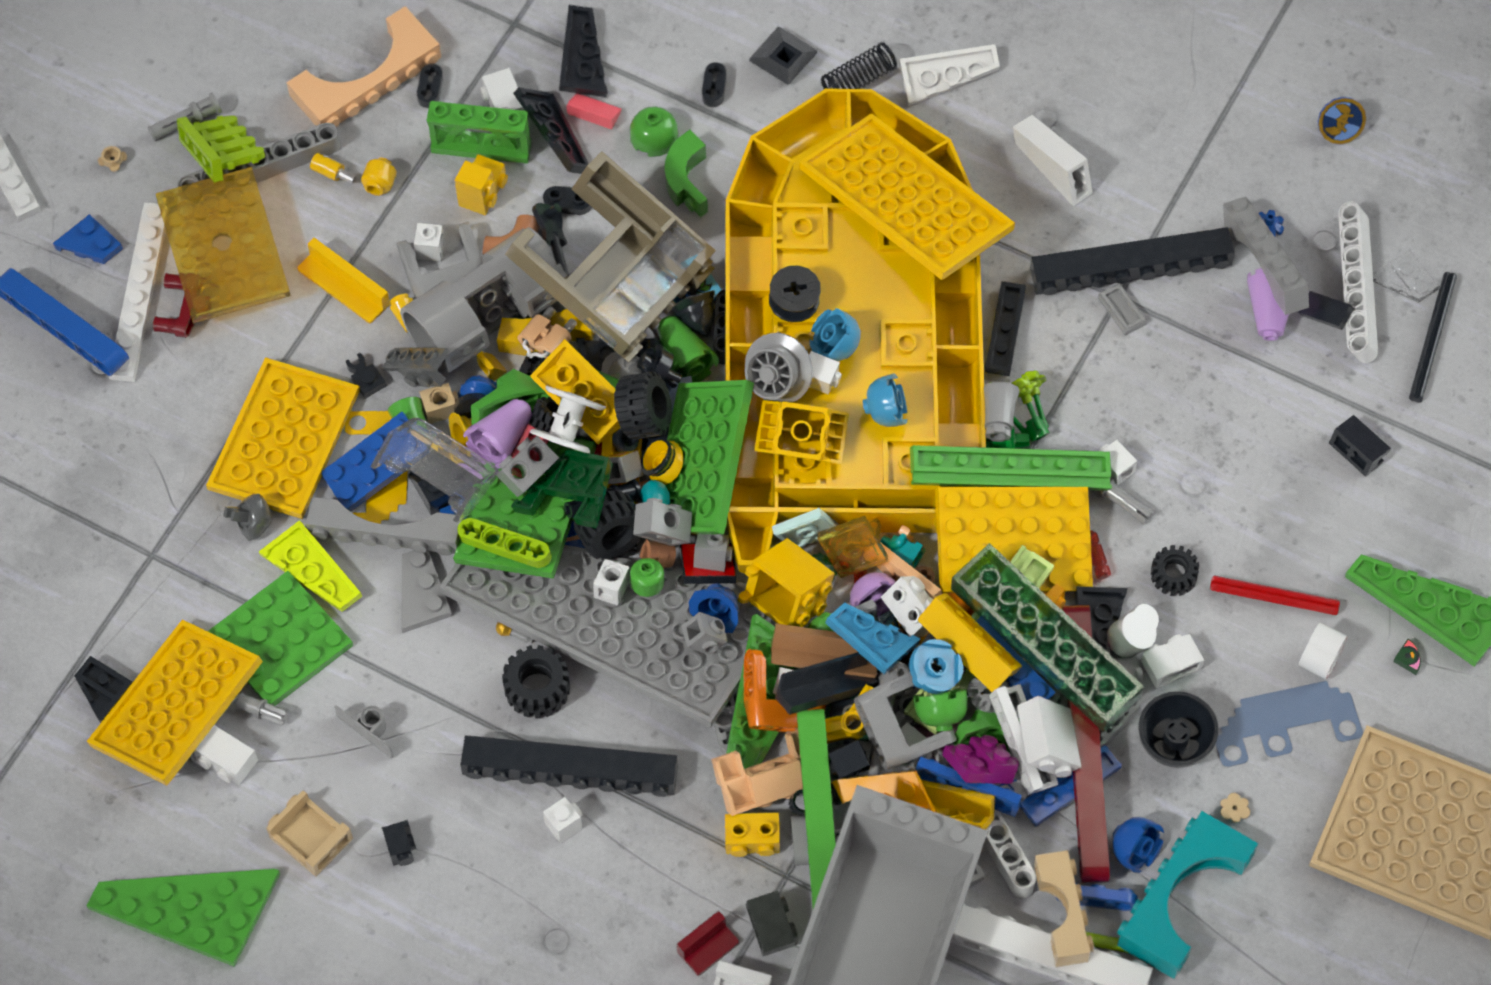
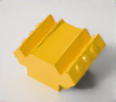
(801, 431)

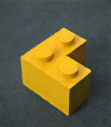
(479, 184)

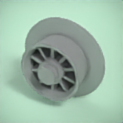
(778, 368)

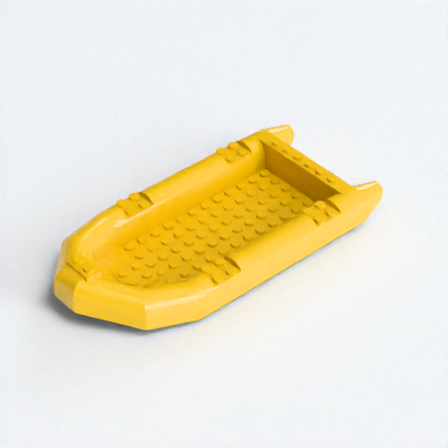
(906, 316)

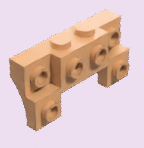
(760, 783)

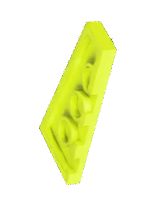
(311, 566)

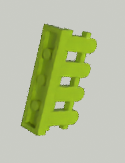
(218, 144)

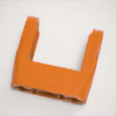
(763, 712)

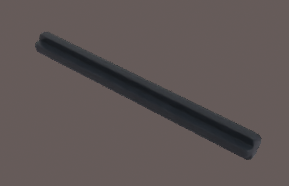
(1432, 337)

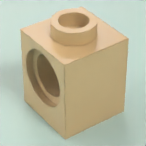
(434, 412)

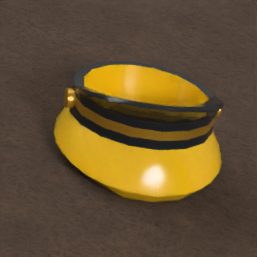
(662, 460)

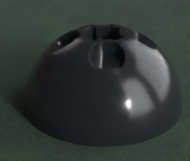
(1185, 720)

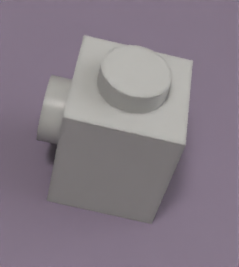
(712, 551)

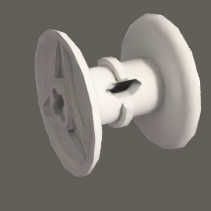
(567, 419)

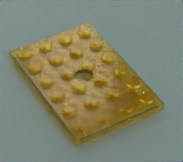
(227, 279)

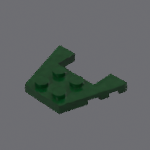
(572, 477)

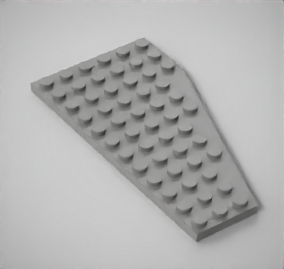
(629, 642)

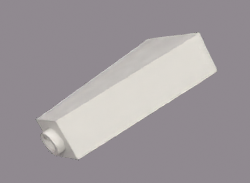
(1055, 159)

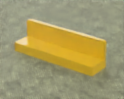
(344, 282)
(976, 647)

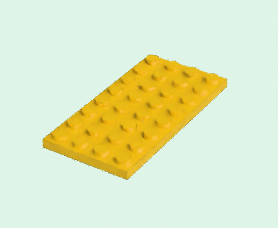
(907, 196)

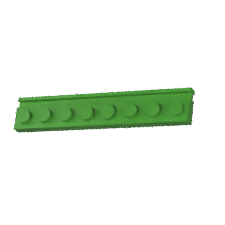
(1009, 467)

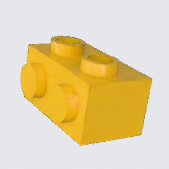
(752, 834)

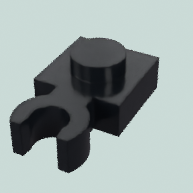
(367, 377)

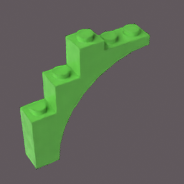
(514, 386)

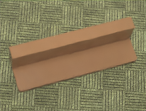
(808, 646)

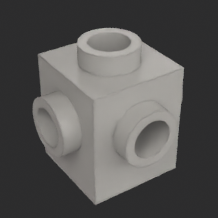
(704, 633)

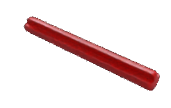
(1274, 595)

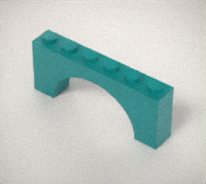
(1204, 847)

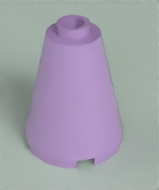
(1267, 313)
(499, 431)

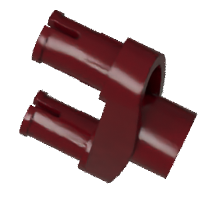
(183, 324)

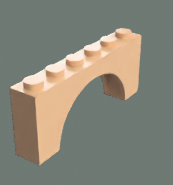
(337, 101)

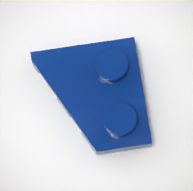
(90, 241)

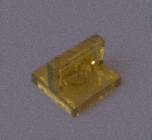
(853, 545)

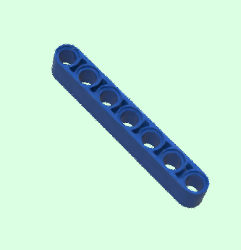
(61, 322)

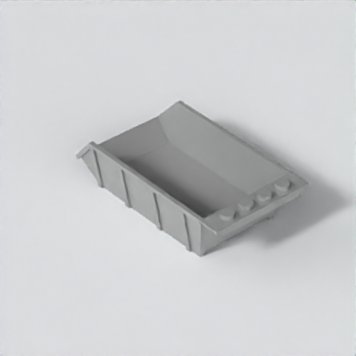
(888, 896)

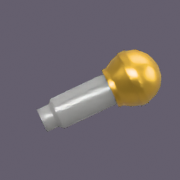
(504, 630)

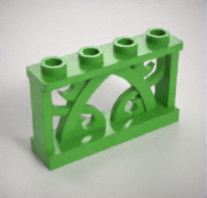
(506, 142)

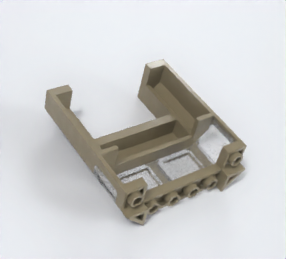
(633, 270)

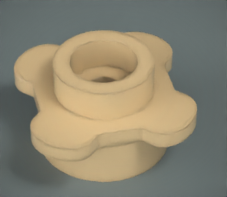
(109, 153)

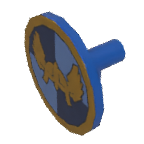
(1341, 120)

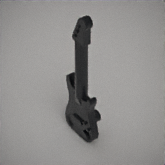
(551, 224)

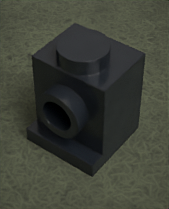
(399, 843)

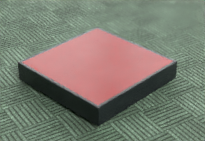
(703, 576)

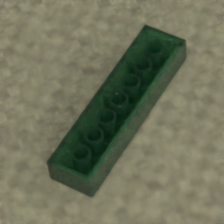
(1047, 637)

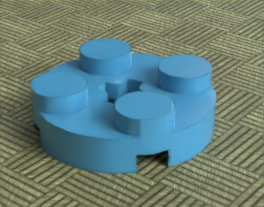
(925, 677)

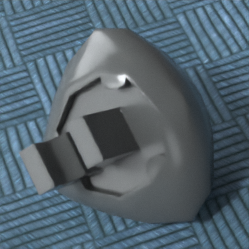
(251, 515)

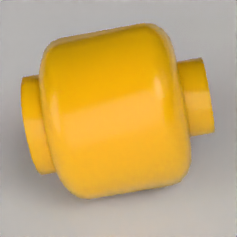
(378, 176)

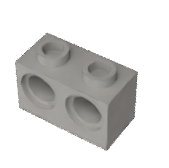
(530, 469)

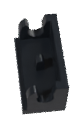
(1359, 445)

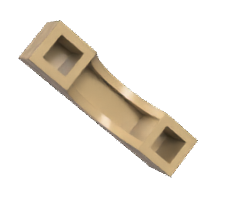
(1056, 876)

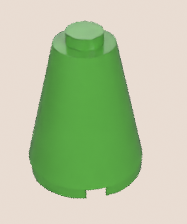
(690, 353)

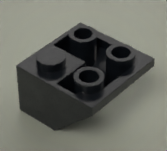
(783, 55)

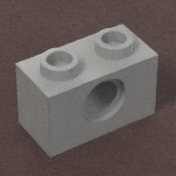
(662, 522)

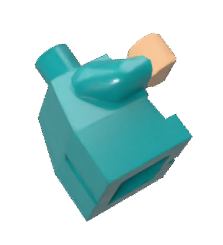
(904, 546)

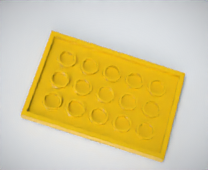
(283, 437)
(1042, 519)
(174, 702)

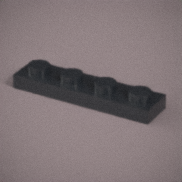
(1005, 328)

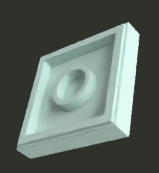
(804, 528)

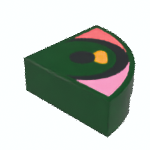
(1409, 657)

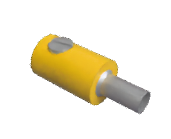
(330, 168)

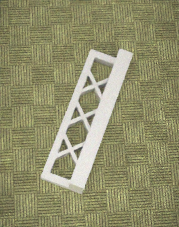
(1012, 731)

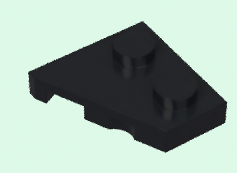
(101, 686)

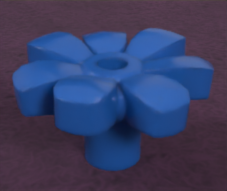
(1272, 222)

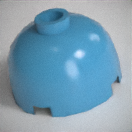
(835, 335)
(886, 402)

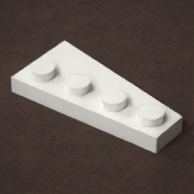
(940, 72)

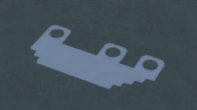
(1276, 711)

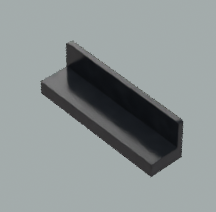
(822, 683)

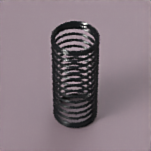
(880, 52)

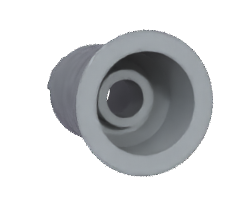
(999, 410)

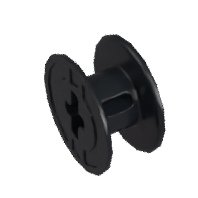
(806, 289)

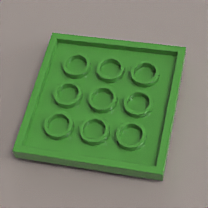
(287, 634)

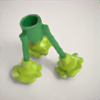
(1029, 387)

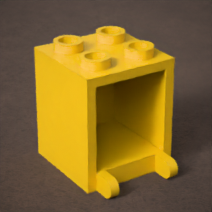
(787, 584)

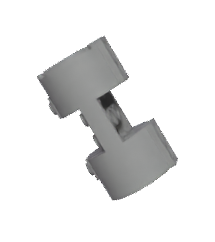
(473, 307)

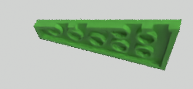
(1434, 606)
(752, 743)

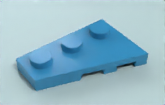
(873, 640)

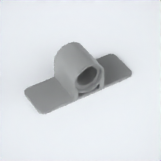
(368, 731)

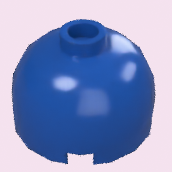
(1137, 843)

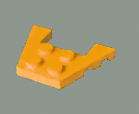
(900, 785)

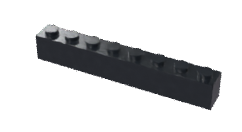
(1132, 261)
(569, 765)

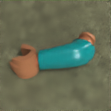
(651, 549)

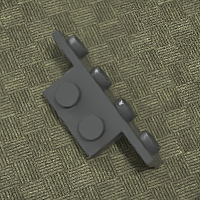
(417, 365)

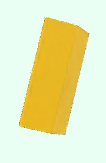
(572, 373)

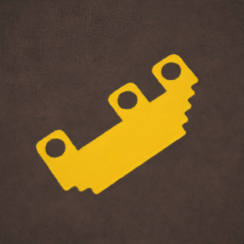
(395, 493)

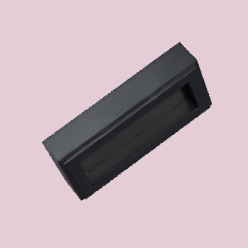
(1327, 310)

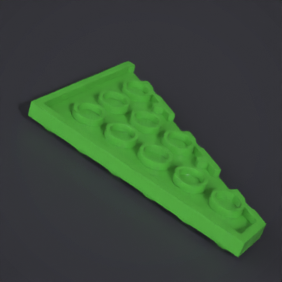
(194, 911)

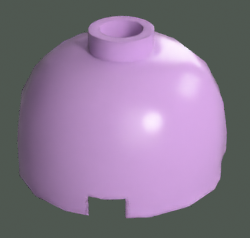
(871, 587)

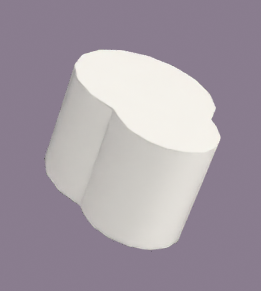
(1133, 631)
(1323, 651)

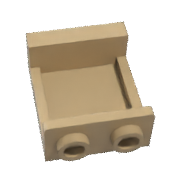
(308, 833)

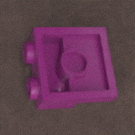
(982, 761)

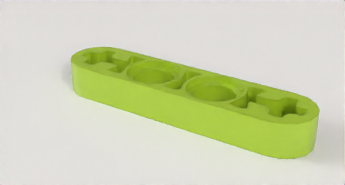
(502, 546)

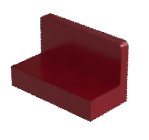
(707, 944)

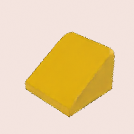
(490, 365)

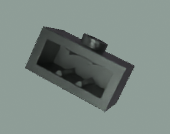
(771, 923)

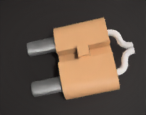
(543, 336)

